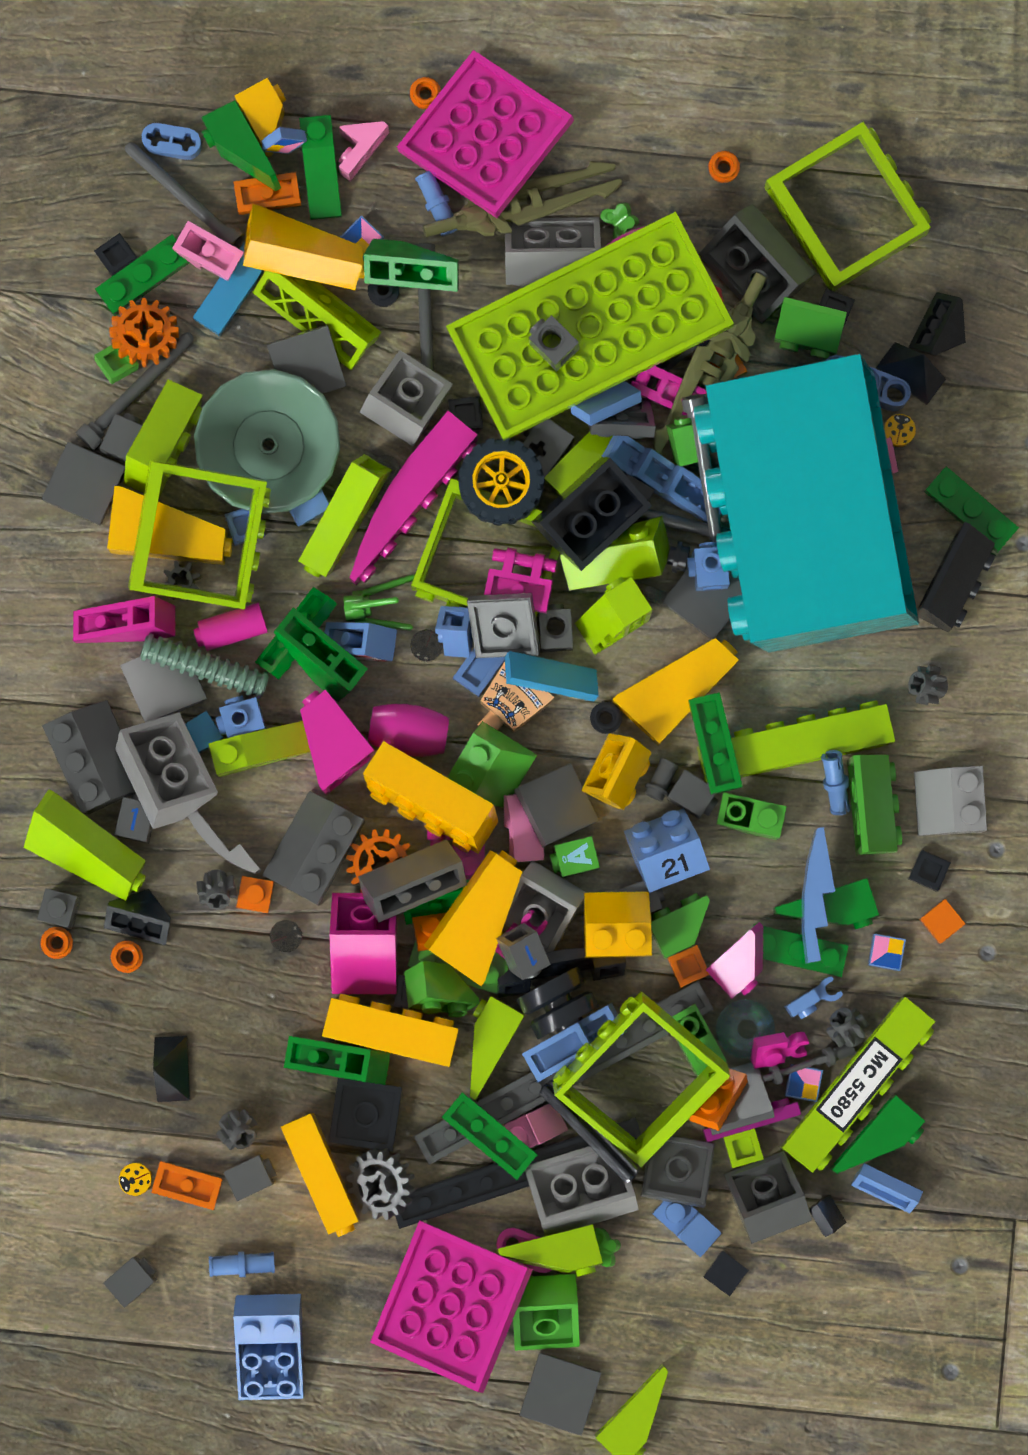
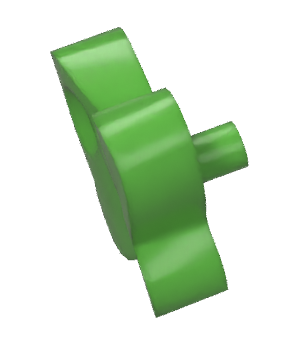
(620, 218)
(607, 1247)

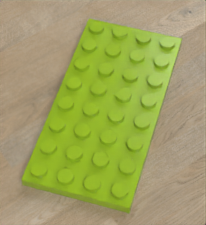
(622, 305)

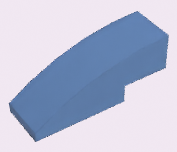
(562, 1047)

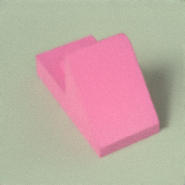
(366, 139)
(207, 251)
(537, 1126)

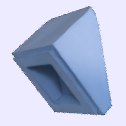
(310, 510)

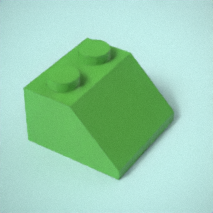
(809, 328)
(491, 764)
(547, 1314)

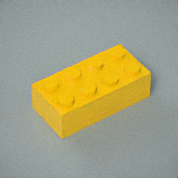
(430, 798)
(391, 1032)

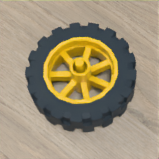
(486, 509)

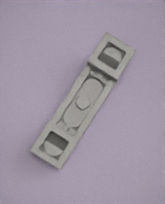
(237, 856)

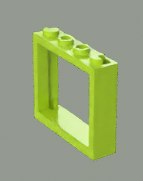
(804, 232)
(249, 557)
(430, 592)
(675, 1115)

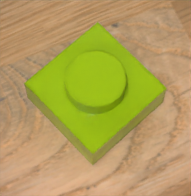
(743, 1148)

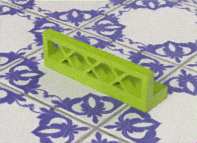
(319, 306)

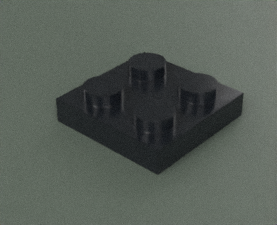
(365, 1114)

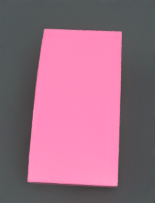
(522, 839)

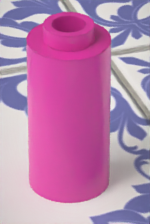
(230, 627)

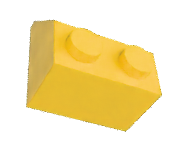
(617, 771)
(617, 924)

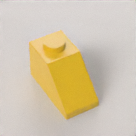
(262, 108)

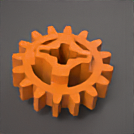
(128, 329)
(369, 846)

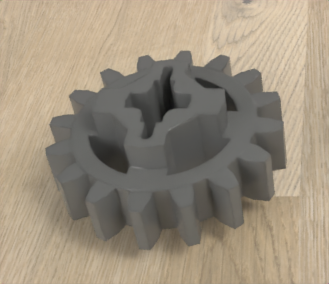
(390, 1179)

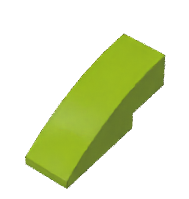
(577, 462)

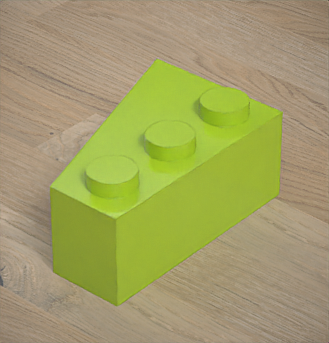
(163, 433)
(636, 554)
(614, 615)

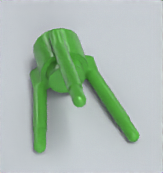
(359, 606)

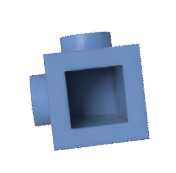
(707, 569)
(240, 717)

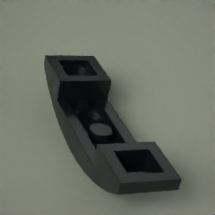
(561, 962)

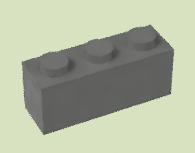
(412, 880)

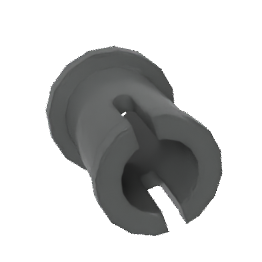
(661, 780)

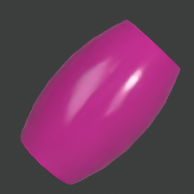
(409, 729)

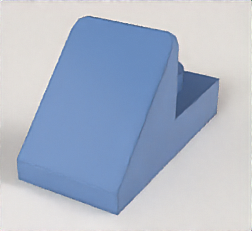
(688, 1225)

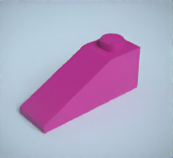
(124, 621)

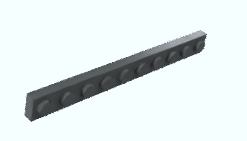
(525, 1092)

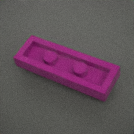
(782, 1110)

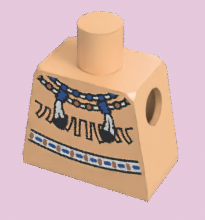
(512, 703)

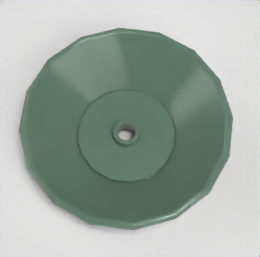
(266, 408)

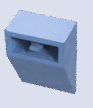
(269, 1346)

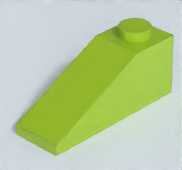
(258, 748)
(491, 1036)
(561, 1252)
(631, 1424)

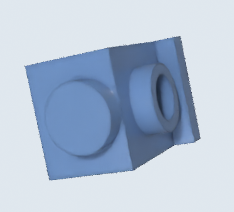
(454, 631)

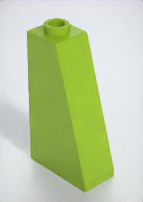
(344, 515)
(83, 847)

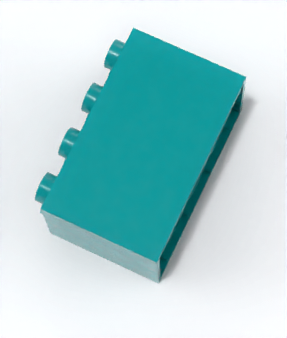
(807, 505)

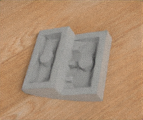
(160, 689)

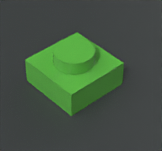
(113, 366)

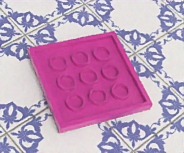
(485, 134)
(451, 1306)

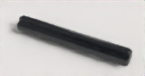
(603, 1147)

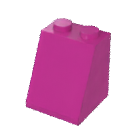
(333, 741)
(361, 948)

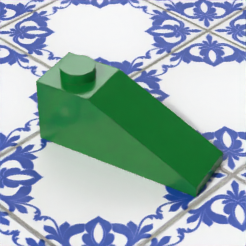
(237, 143)
(320, 167)
(409, 266)
(319, 655)
(845, 906)
(337, 1060)
(885, 1132)

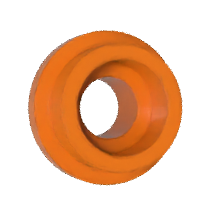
(422, 84)
(724, 157)
(46, 942)
(119, 949)

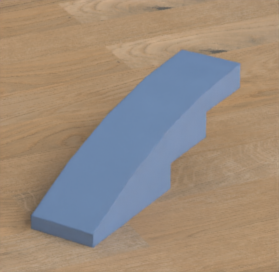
(651, 468)
(817, 882)

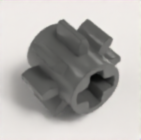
(179, 572)
(928, 685)
(216, 889)
(847, 1027)
(237, 1129)

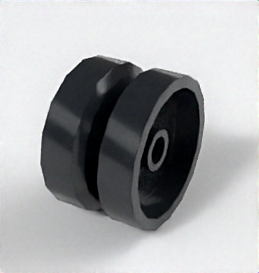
(558, 1003)

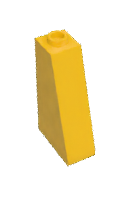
(300, 251)
(174, 532)
(662, 698)
(477, 917)
(321, 1174)

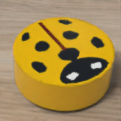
(900, 429)
(135, 1179)

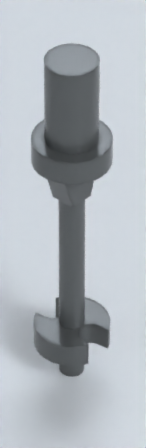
(828, 1056)

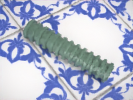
(204, 666)

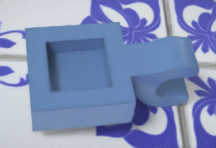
(805, 1004)

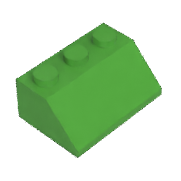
(873, 804)

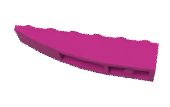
(412, 489)

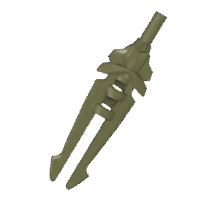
(474, 218)
(728, 344)

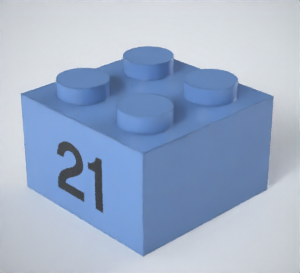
(666, 849)

